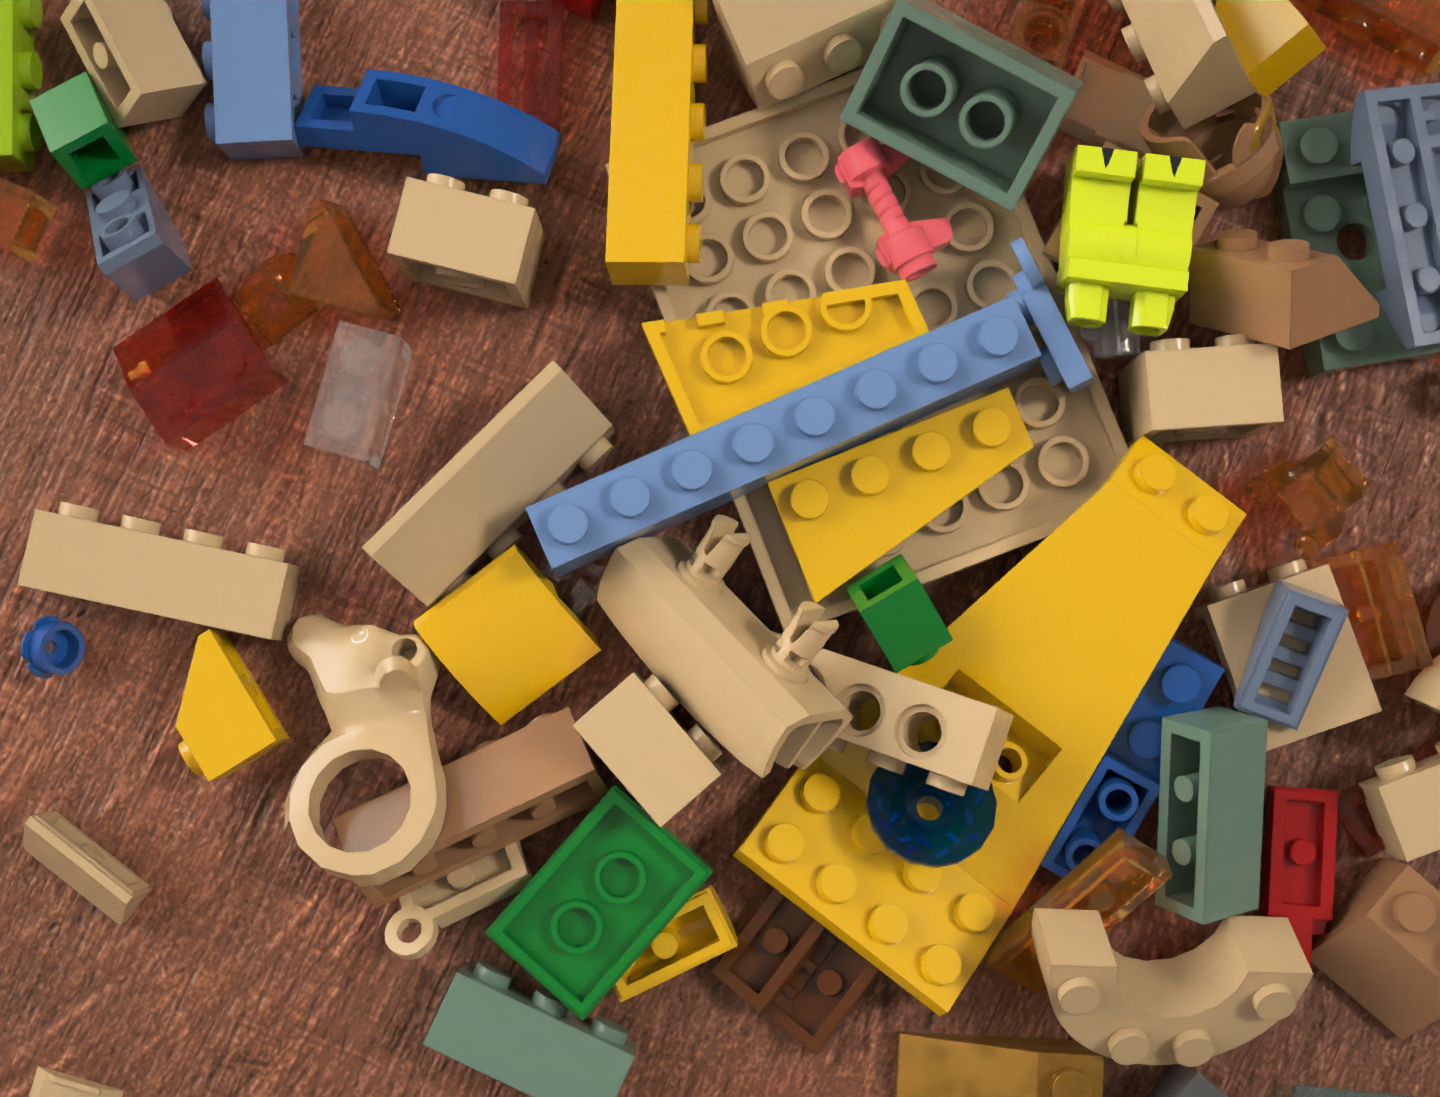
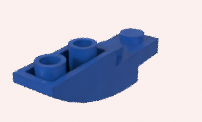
(443, 123)
(1130, 769)

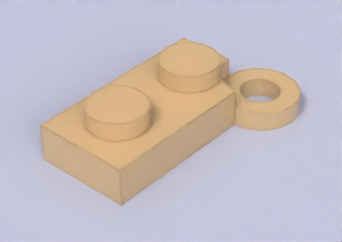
(456, 898)

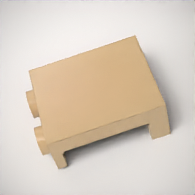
(1344, 686)

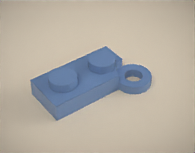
(1061, 355)

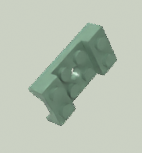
(1317, 199)

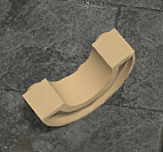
(1171, 1006)

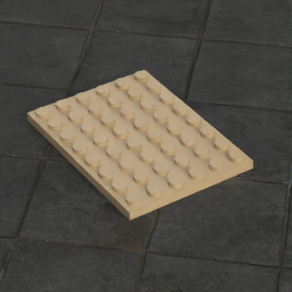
(789, 231)

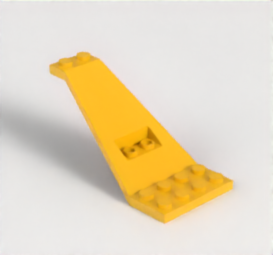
(1063, 652)

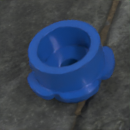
(65, 652)

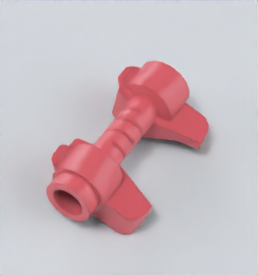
(905, 245)

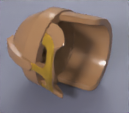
(1239, 148)

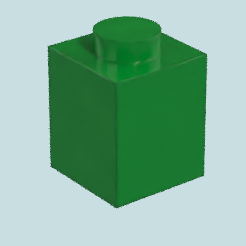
(82, 131)
(899, 614)

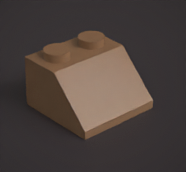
(1274, 290)
(1387, 948)

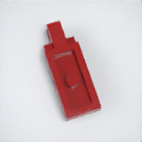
(1300, 859)

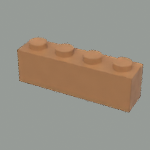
(492, 800)

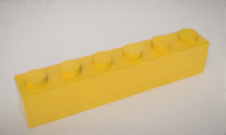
(654, 142)

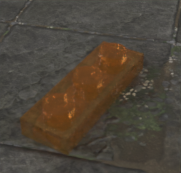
(1108, 880)

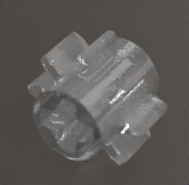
(1113, 339)

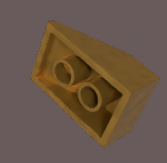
(995, 1067)

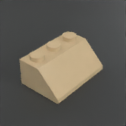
(797, 44)
(1189, 56)

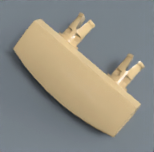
(717, 654)

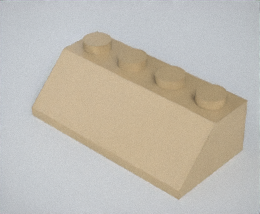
(483, 491)

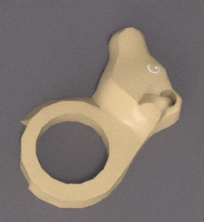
(377, 706)

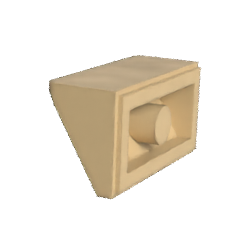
(84, 865)

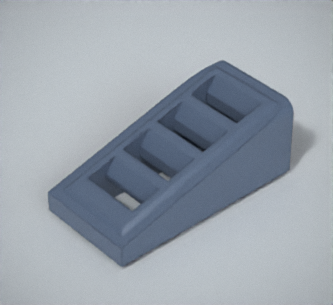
(1311, 663)

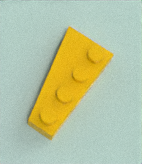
(753, 355)
(879, 494)

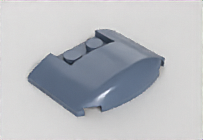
(1399, 152)

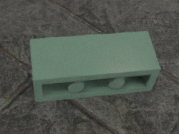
(1211, 812)
(528, 1037)

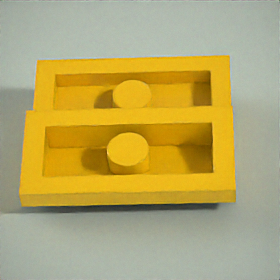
(507, 635)

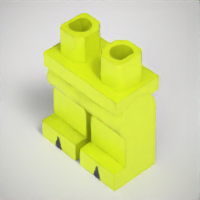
(1126, 235)

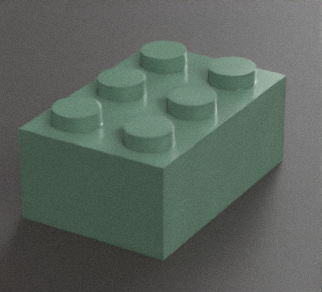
(960, 100)

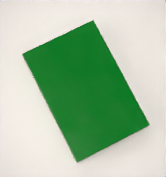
(599, 901)

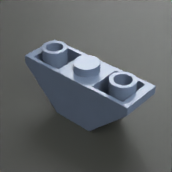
(135, 234)

